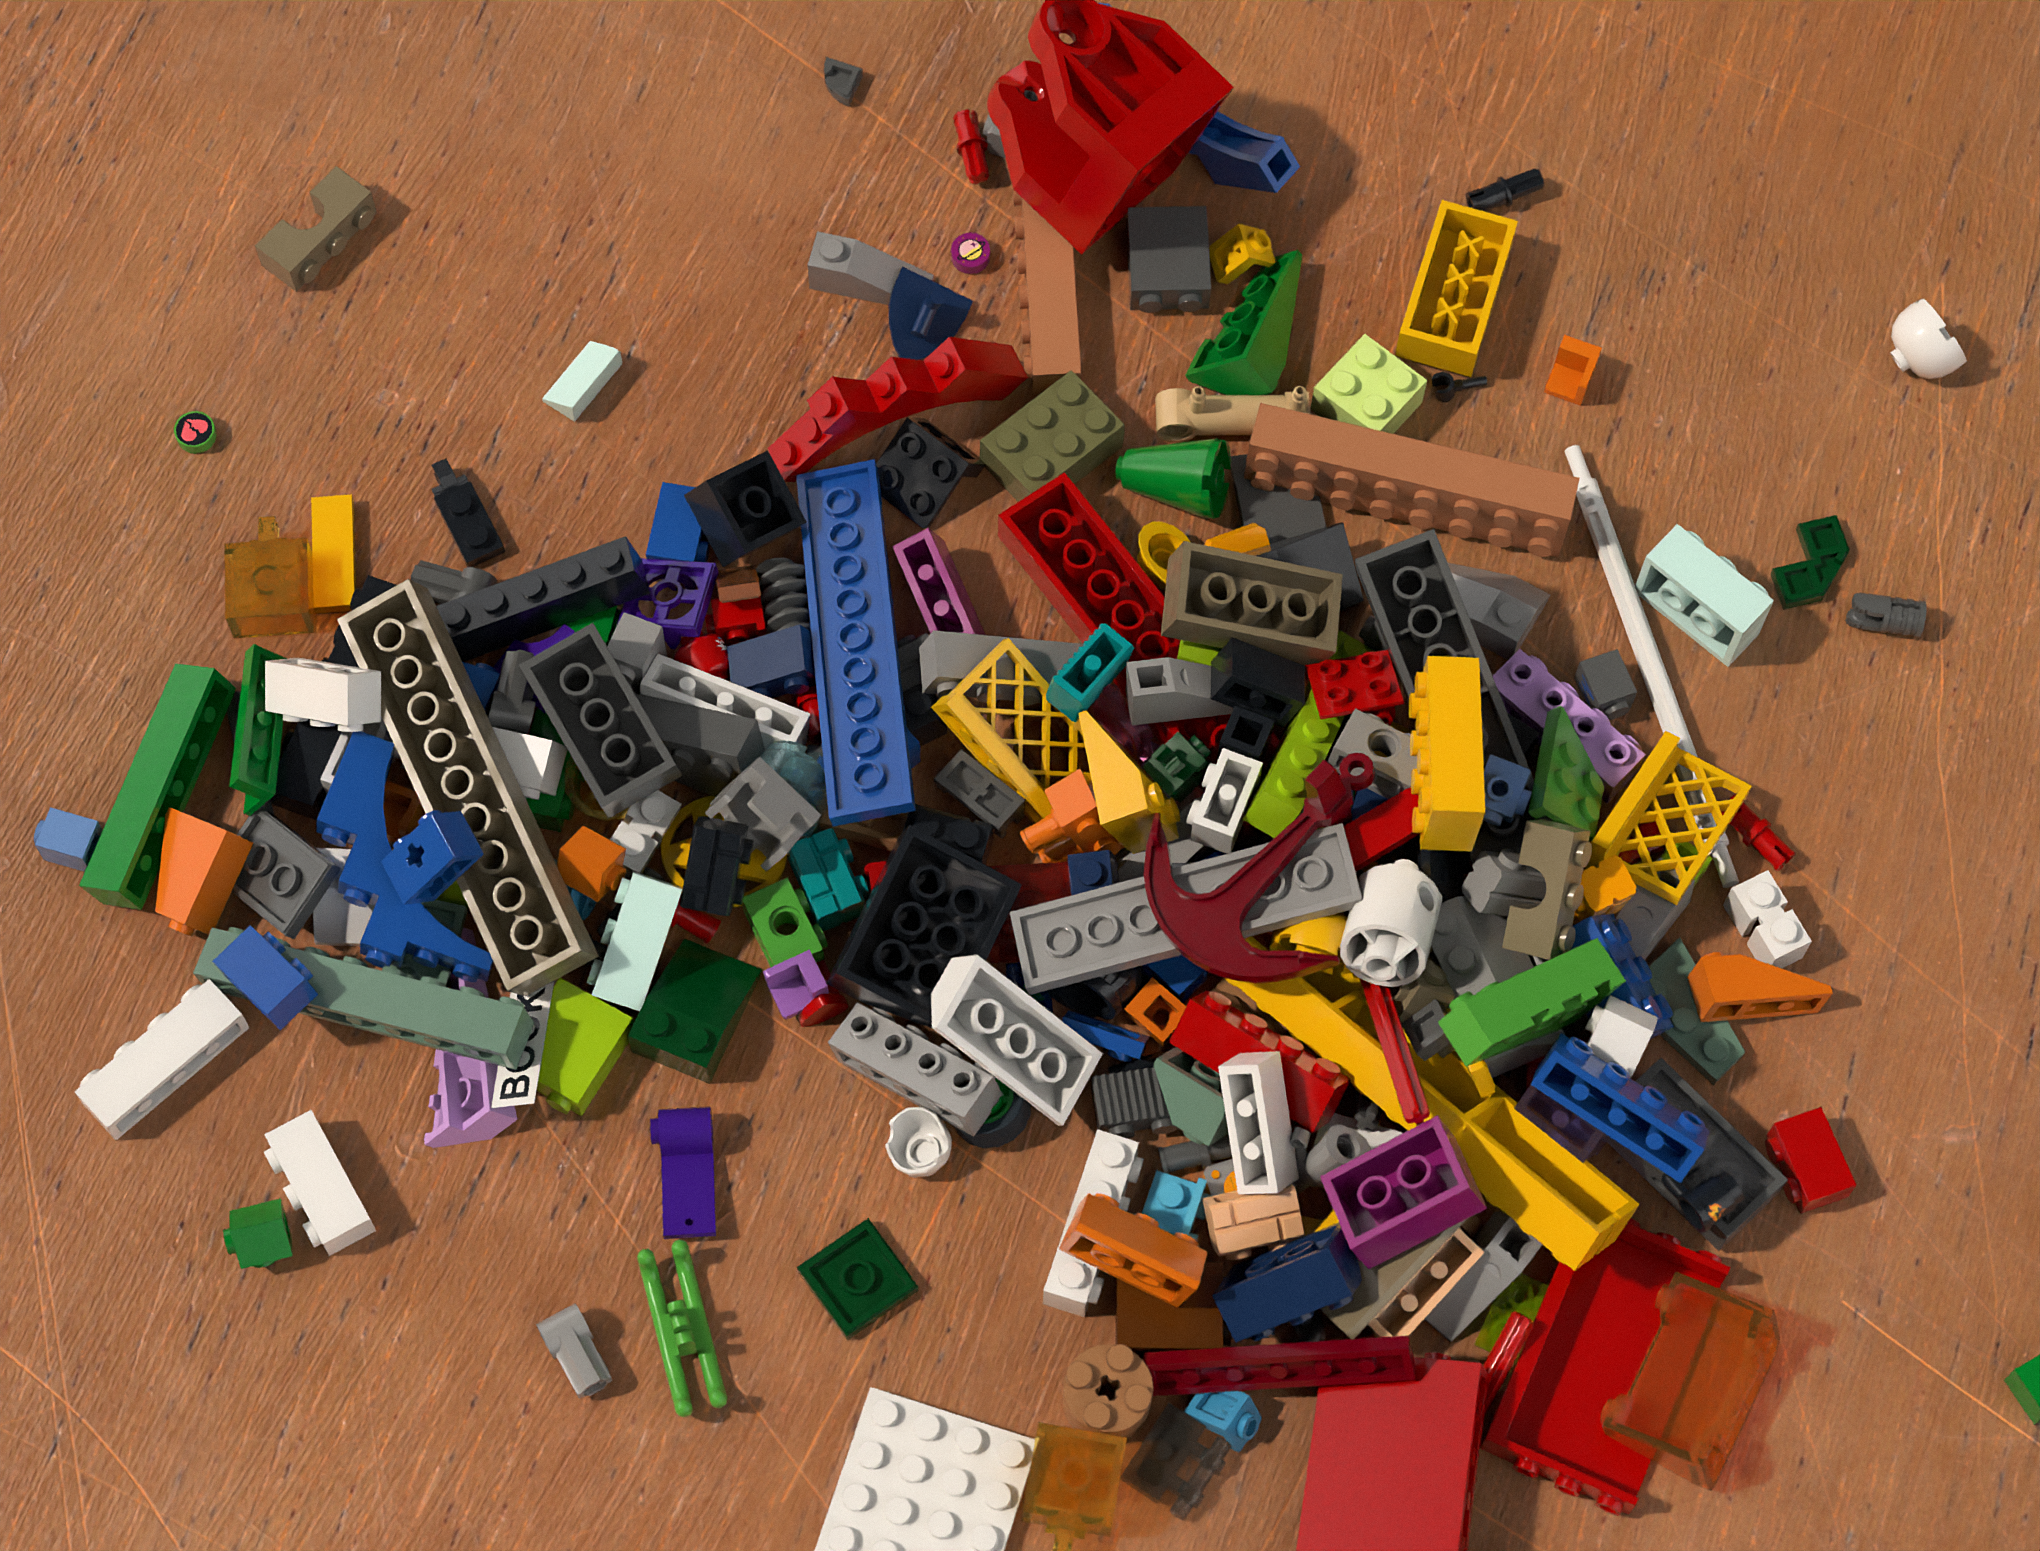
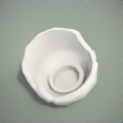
(918, 1142)

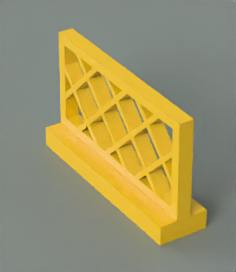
(992, 750)
(1642, 795)

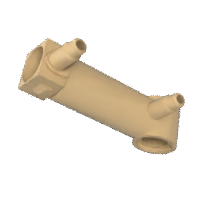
(1188, 413)

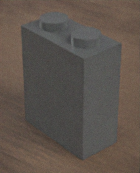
(1168, 258)

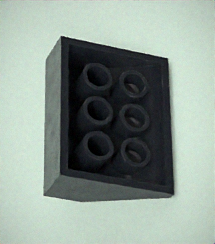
(919, 916)

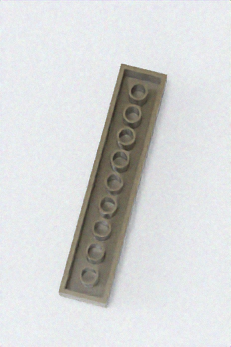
(462, 767)

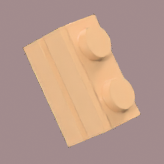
(1252, 1221)

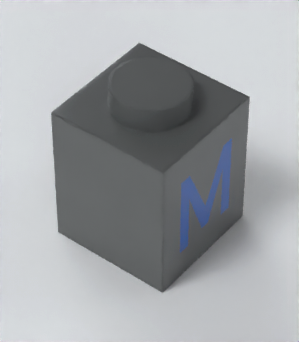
(1606, 684)

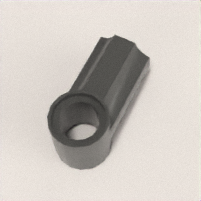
(449, 584)
(512, 702)

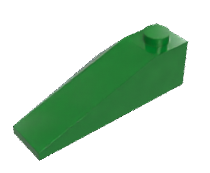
(1254, 337)

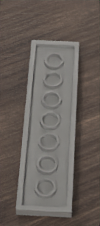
(1117, 930)

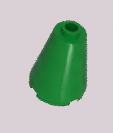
(1179, 475)

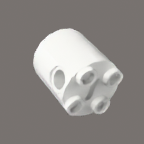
(1392, 925)

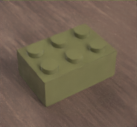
(1052, 435)

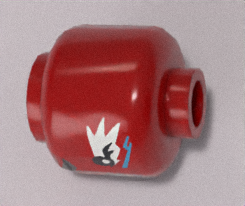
(705, 653)

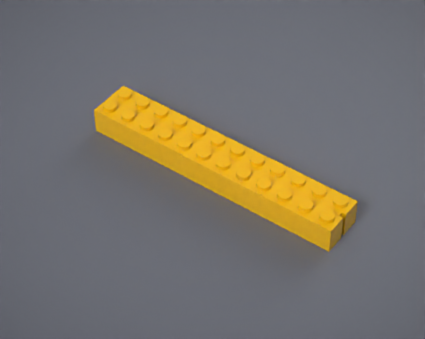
(1511, 1159)

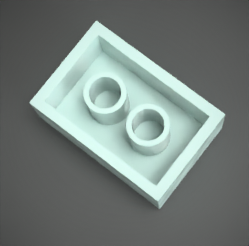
(1703, 594)

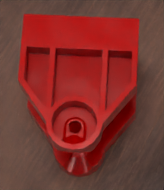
(1108, 114)

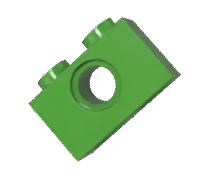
(780, 905)

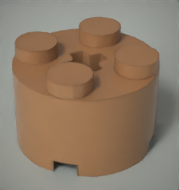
(1118, 1371)

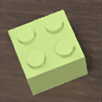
(1369, 389)

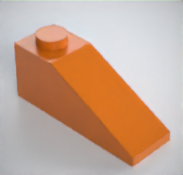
(1748, 988)

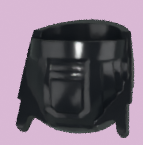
(1102, 995)

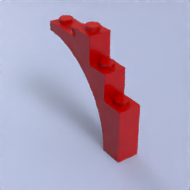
(899, 388)

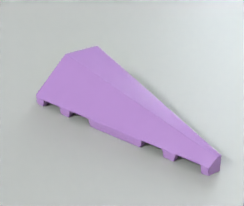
(465, 1091)

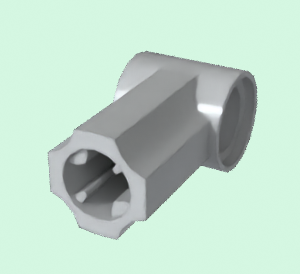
(571, 1343)

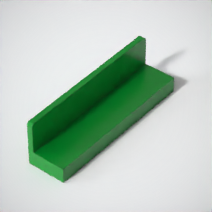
(256, 736)

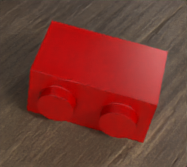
(1809, 1160)

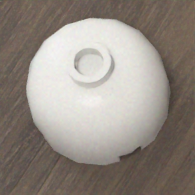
(1924, 343)

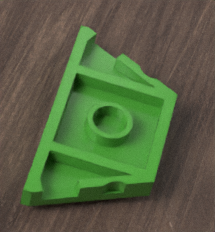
(1565, 778)

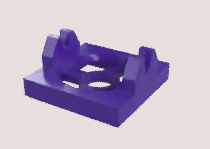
(672, 574)

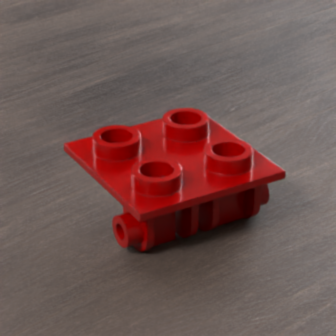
(1358, 683)

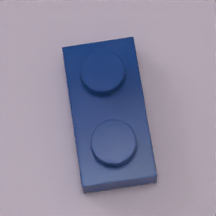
(1120, 1042)

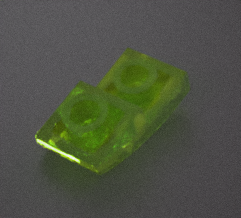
(1522, 1296)

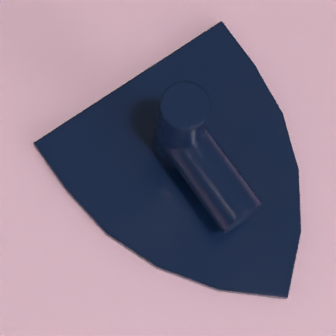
(923, 314)

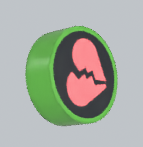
(195, 432)

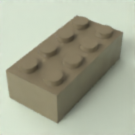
(1252, 599)

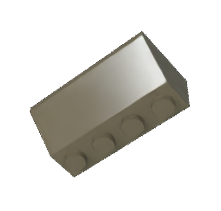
(1383, 1283)

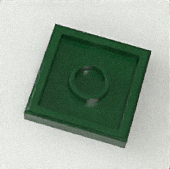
(857, 1279)

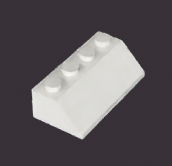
(1012, 1036)

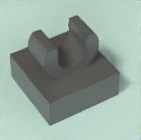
(1426, 1033)

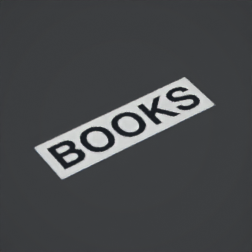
(520, 1085)

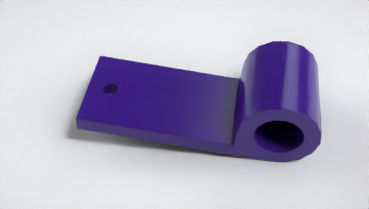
(686, 1171)

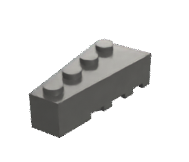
(704, 742)

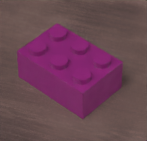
(1403, 1192)

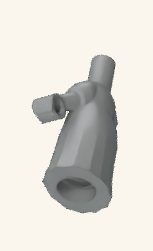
(1333, 1150)

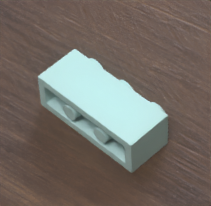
(634, 940)

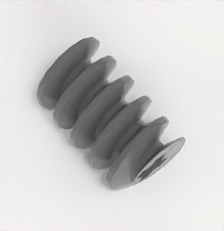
(783, 594)

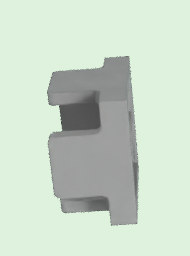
(769, 807)

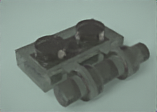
(1164, 1453)

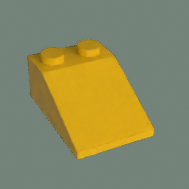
(1124, 791)

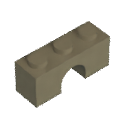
(300, 253)
(1559, 855)

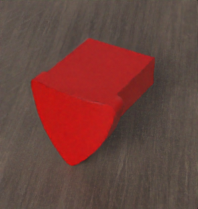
(824, 1005)

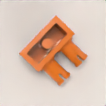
(1071, 825)

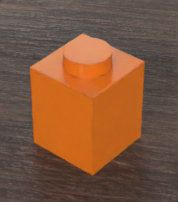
(591, 863)

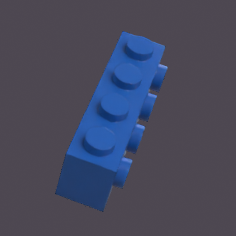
(1621, 1107)

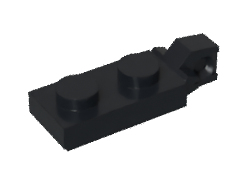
(465, 516)

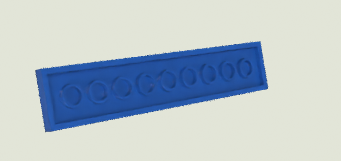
(854, 644)

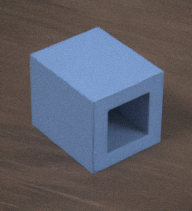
(67, 838)

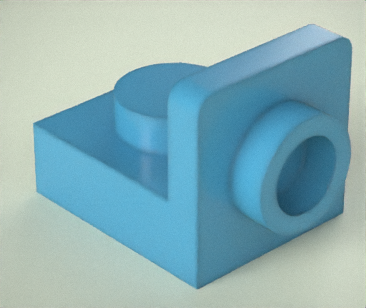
(1227, 1414)

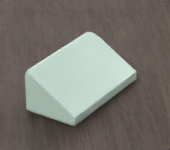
(583, 379)

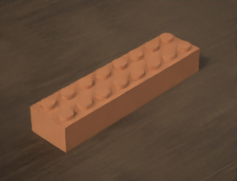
(1411, 480)

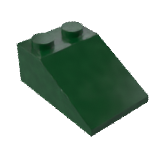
(693, 1010)

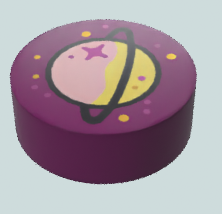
(970, 253)

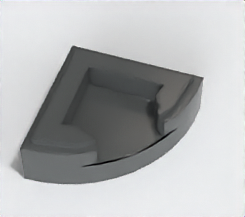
(842, 80)

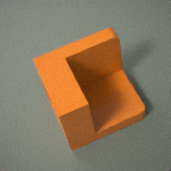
(1572, 370)
(401, 811)

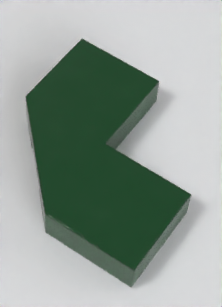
(1810, 579)

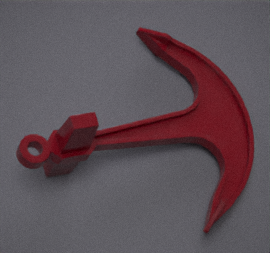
(1209, 924)

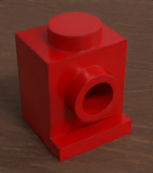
(736, 620)

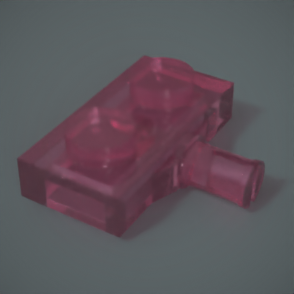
(1113, 714)

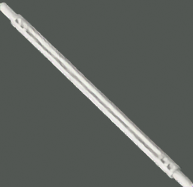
(1642, 642)

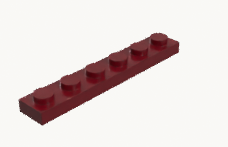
(1281, 1365)

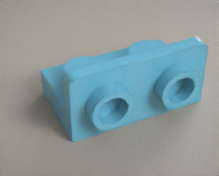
(1176, 1203)

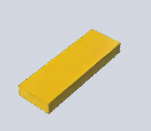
(333, 553)

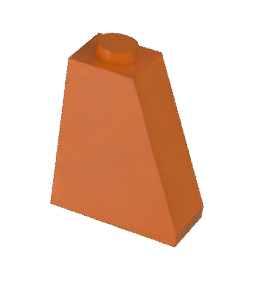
(197, 871)

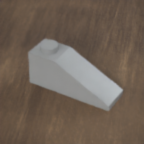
(854, 269)

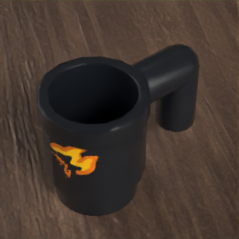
(1706, 1201)

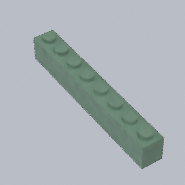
(396, 1005)

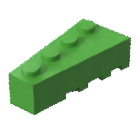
(1531, 1003)

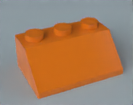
(1134, 1249)

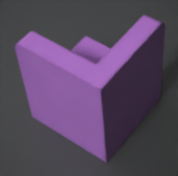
(795, 983)

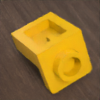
(1239, 251)

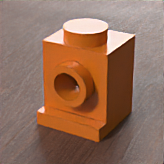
(1147, 1002)

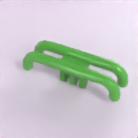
(682, 1328)

